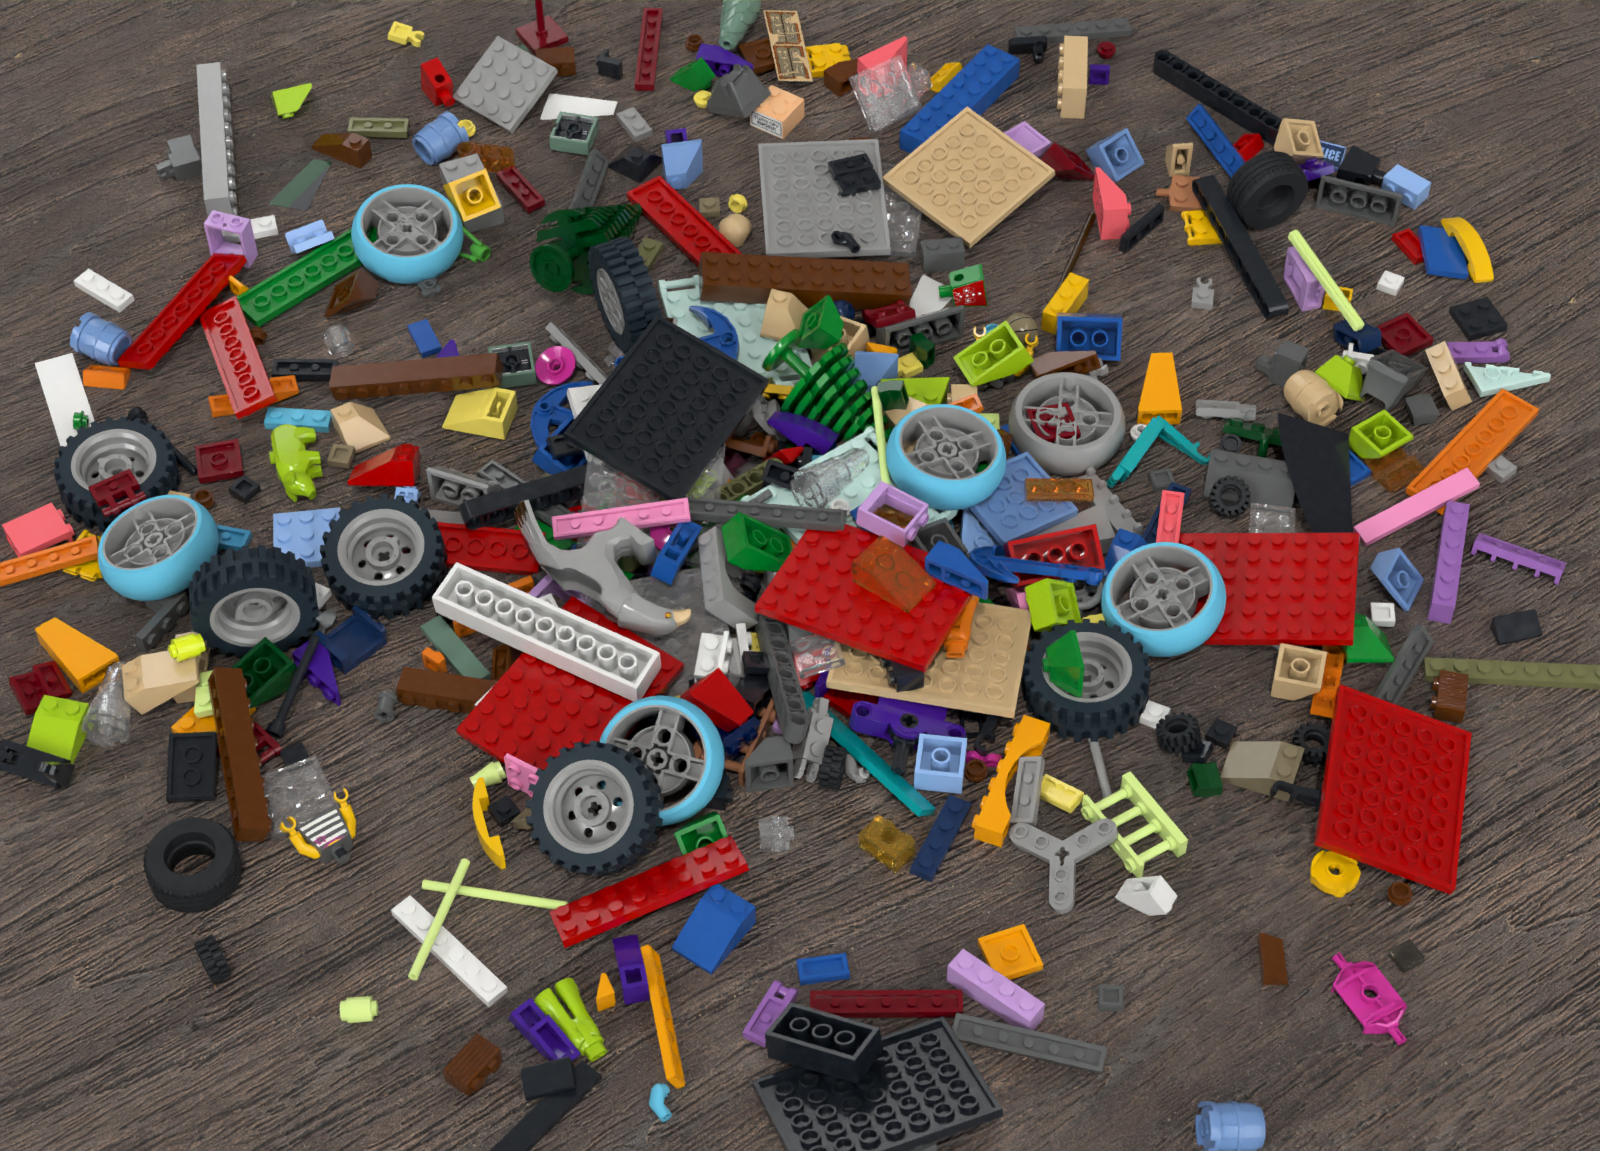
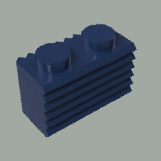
(1364, 340)

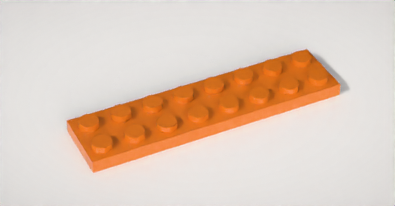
(1478, 441)

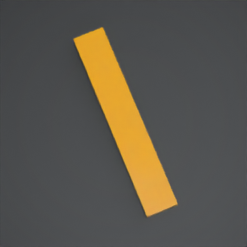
(663, 1017)

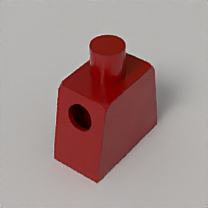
(436, 83)

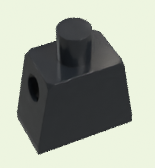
(1360, 167)

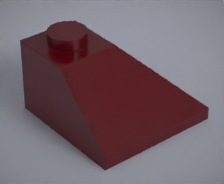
(1067, 163)

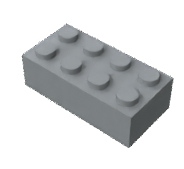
(463, 167)

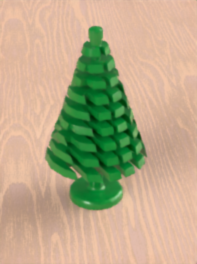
(827, 390)

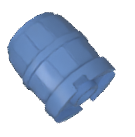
(439, 139)
(99, 339)
(1230, 1126)

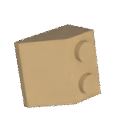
(1298, 672)

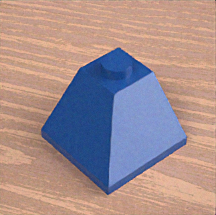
(1121, 545)

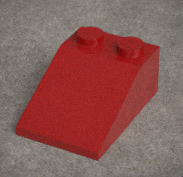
(392, 468)

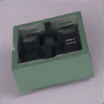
(574, 133)
(517, 364)

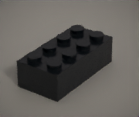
(824, 1042)

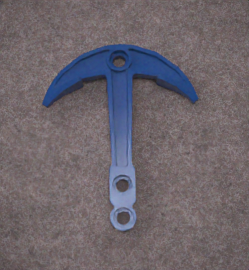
(723, 330)
(550, 411)
(992, 564)

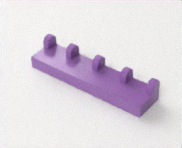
(1519, 555)

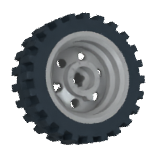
(106, 451)
(384, 555)
(253, 597)
(1109, 695)
(555, 798)

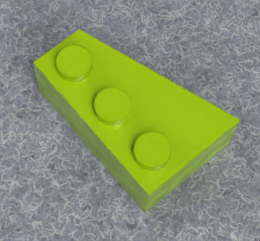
(926, 390)

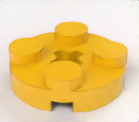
(1334, 884)

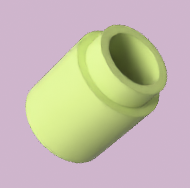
(358, 1009)

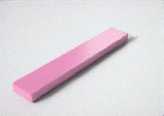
(1416, 507)
(639, 515)

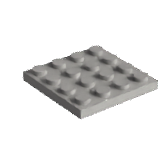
(505, 84)

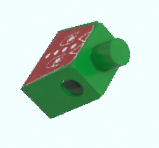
(966, 287)

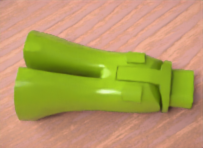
(580, 1030)

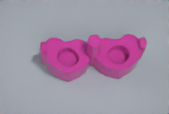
(990, 760)

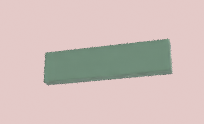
(453, 649)

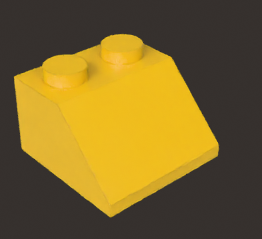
(472, 195)

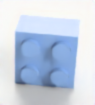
(940, 763)

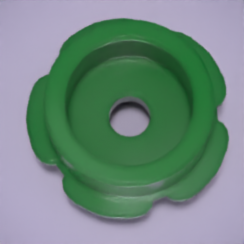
(80, 420)

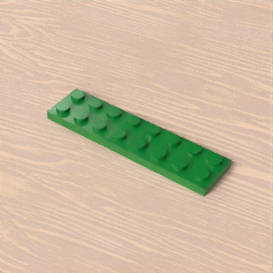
(301, 279)

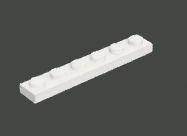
(451, 952)

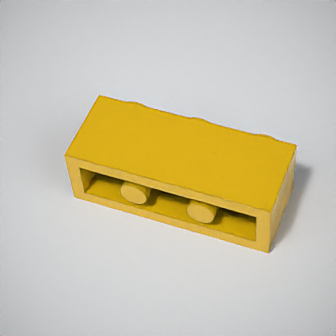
(1066, 300)

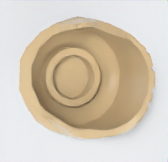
(735, 229)

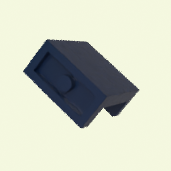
(353, 640)

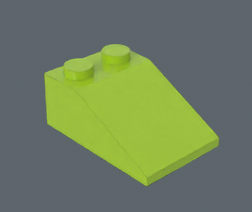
(993, 356)
(58, 727)

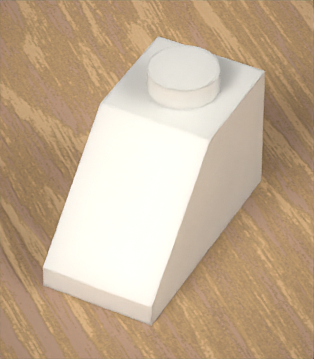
(1147, 895)

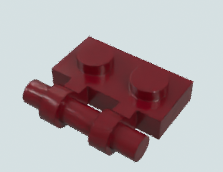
(114, 488)

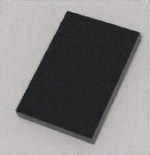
(192, 767)

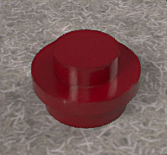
(1106, 50)

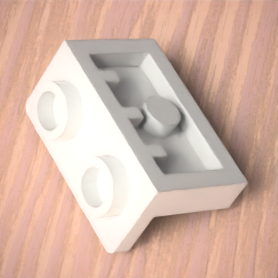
(713, 654)

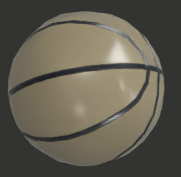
(1022, 325)

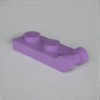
(1480, 351)
(768, 1012)

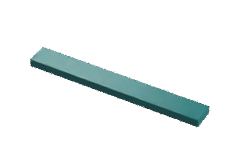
(876, 765)

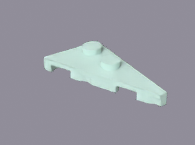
(1492, 378)

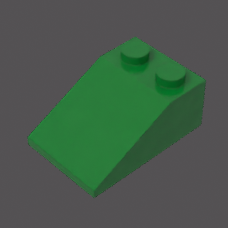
(755, 544)

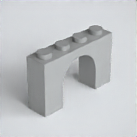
(719, 593)

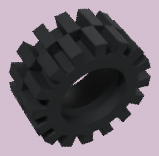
(1229, 510)
(1316, 733)
(1169, 735)
(832, 767)
(212, 959)

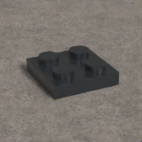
(1478, 318)

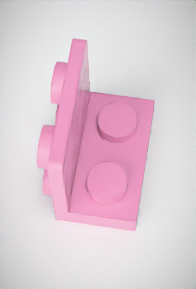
(520, 774)

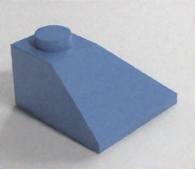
(1116, 155)
(682, 162)
(876, 366)
(1398, 576)

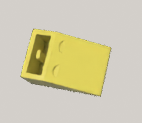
(483, 412)

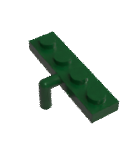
(1254, 431)

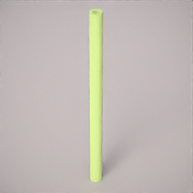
(880, 435)
(495, 895)
(439, 919)

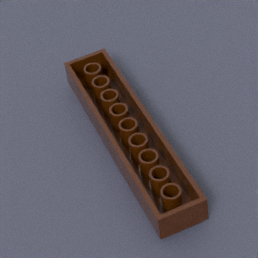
(751, 278)

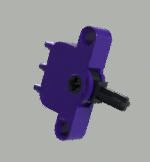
(901, 725)

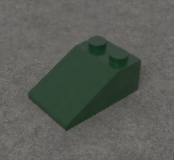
(266, 672)

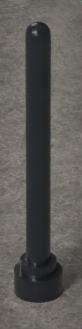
(138, 412)
(277, 726)

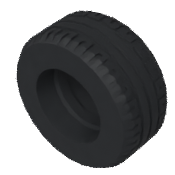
(1267, 189)
(200, 890)

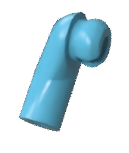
(656, 1101)

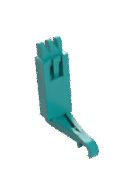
(1164, 431)

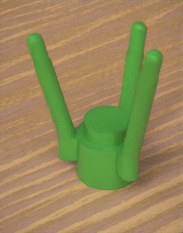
(478, 249)

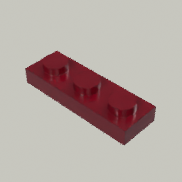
(520, 189)

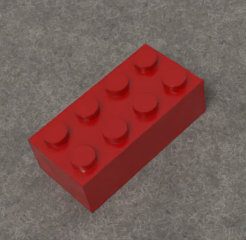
(1070, 546)

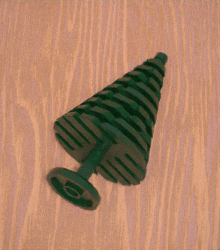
(578, 229)

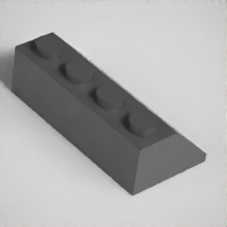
(1359, 200)
(936, 326)
(1266, 478)

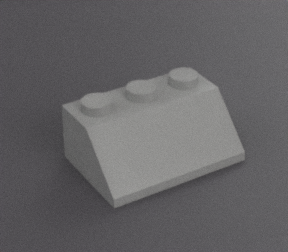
(457, 487)

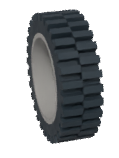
(622, 290)

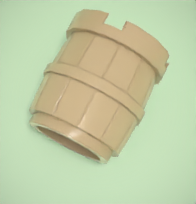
(1312, 397)

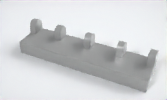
(1117, 514)

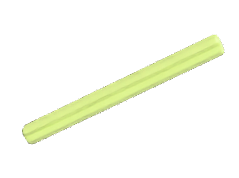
(1326, 280)

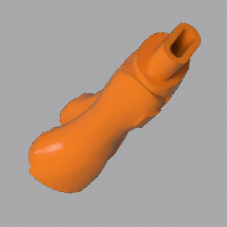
(959, 636)

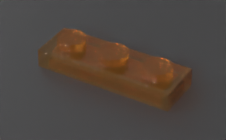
(1058, 489)

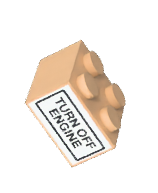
(778, 113)

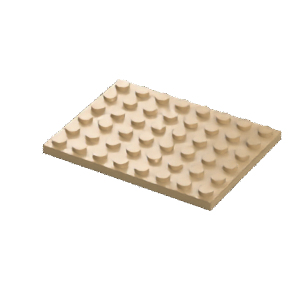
(980, 682)

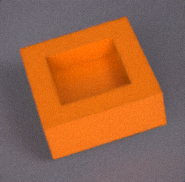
(434, 660)

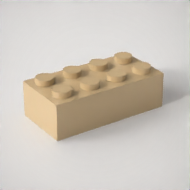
(1072, 77)

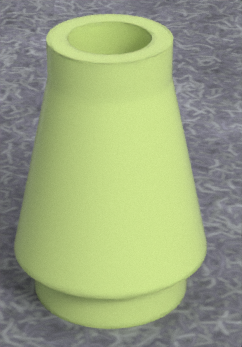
(492, 774)

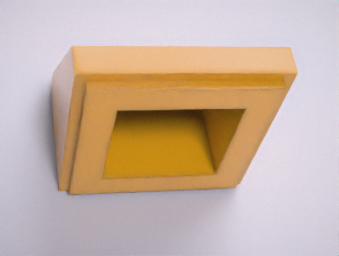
(237, 286)
(605, 994)

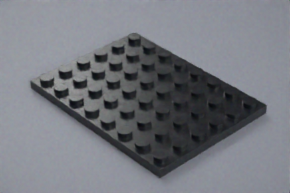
(666, 409)
(909, 1097)

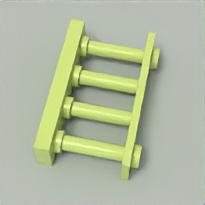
(1147, 807)

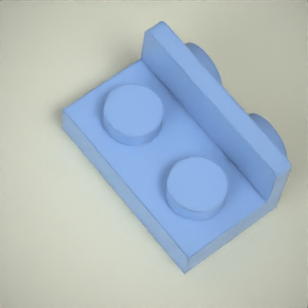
(308, 236)

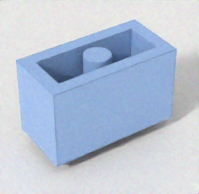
(1407, 183)

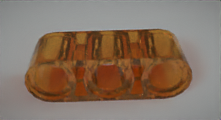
(492, 156)

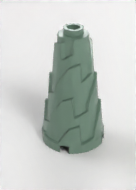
(736, 19)

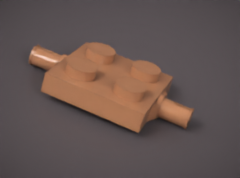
(1180, 194)

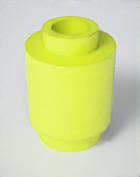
(186, 647)

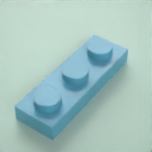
(316, 419)

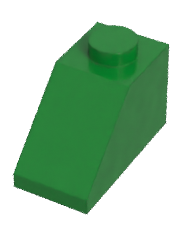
(694, 75)

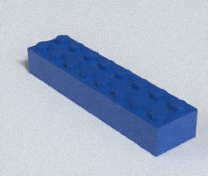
(972, 87)

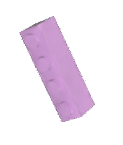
(994, 991)

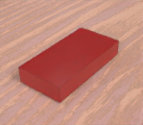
(1409, 245)

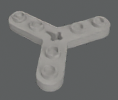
(1050, 848)

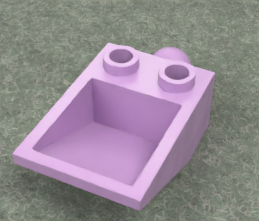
(1029, 138)

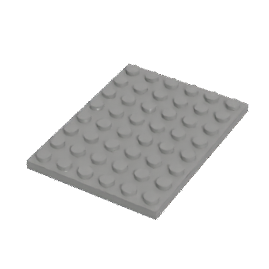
(806, 206)

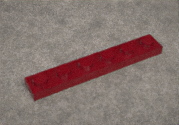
(648, 49)
(888, 1003)

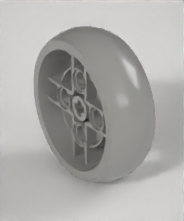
(1095, 413)

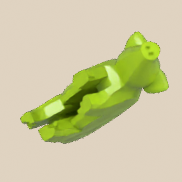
(293, 461)

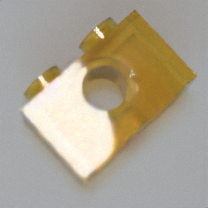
(892, 855)

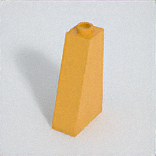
(1160, 391)
(75, 653)

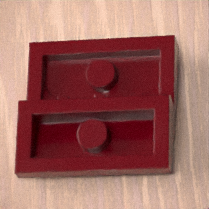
(32, 686)

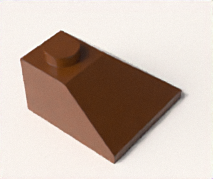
(352, 293)

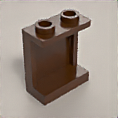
(766, 450)

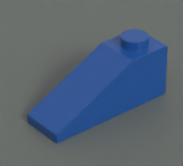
(675, 551)
(955, 569)

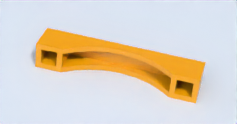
(994, 819)

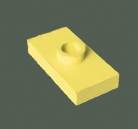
(1060, 794)

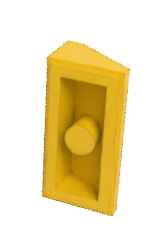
(945, 75)

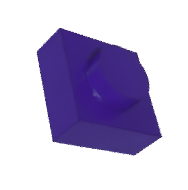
(1099, 74)

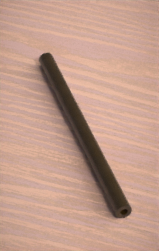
(1077, 249)

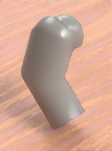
(853, 772)

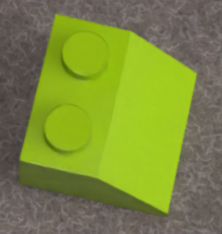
(1378, 436)
(1052, 604)

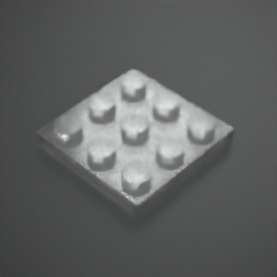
(885, 93)
(298, 793)

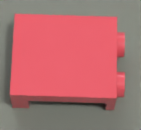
(37, 530)

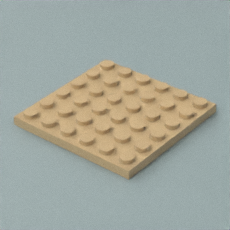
(968, 176)

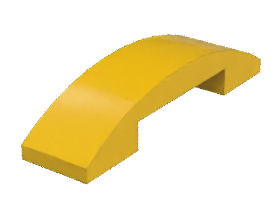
(1472, 246)
(491, 845)

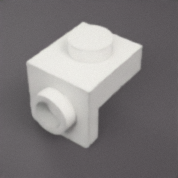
(1361, 358)

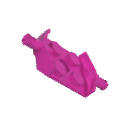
(1376, 1014)

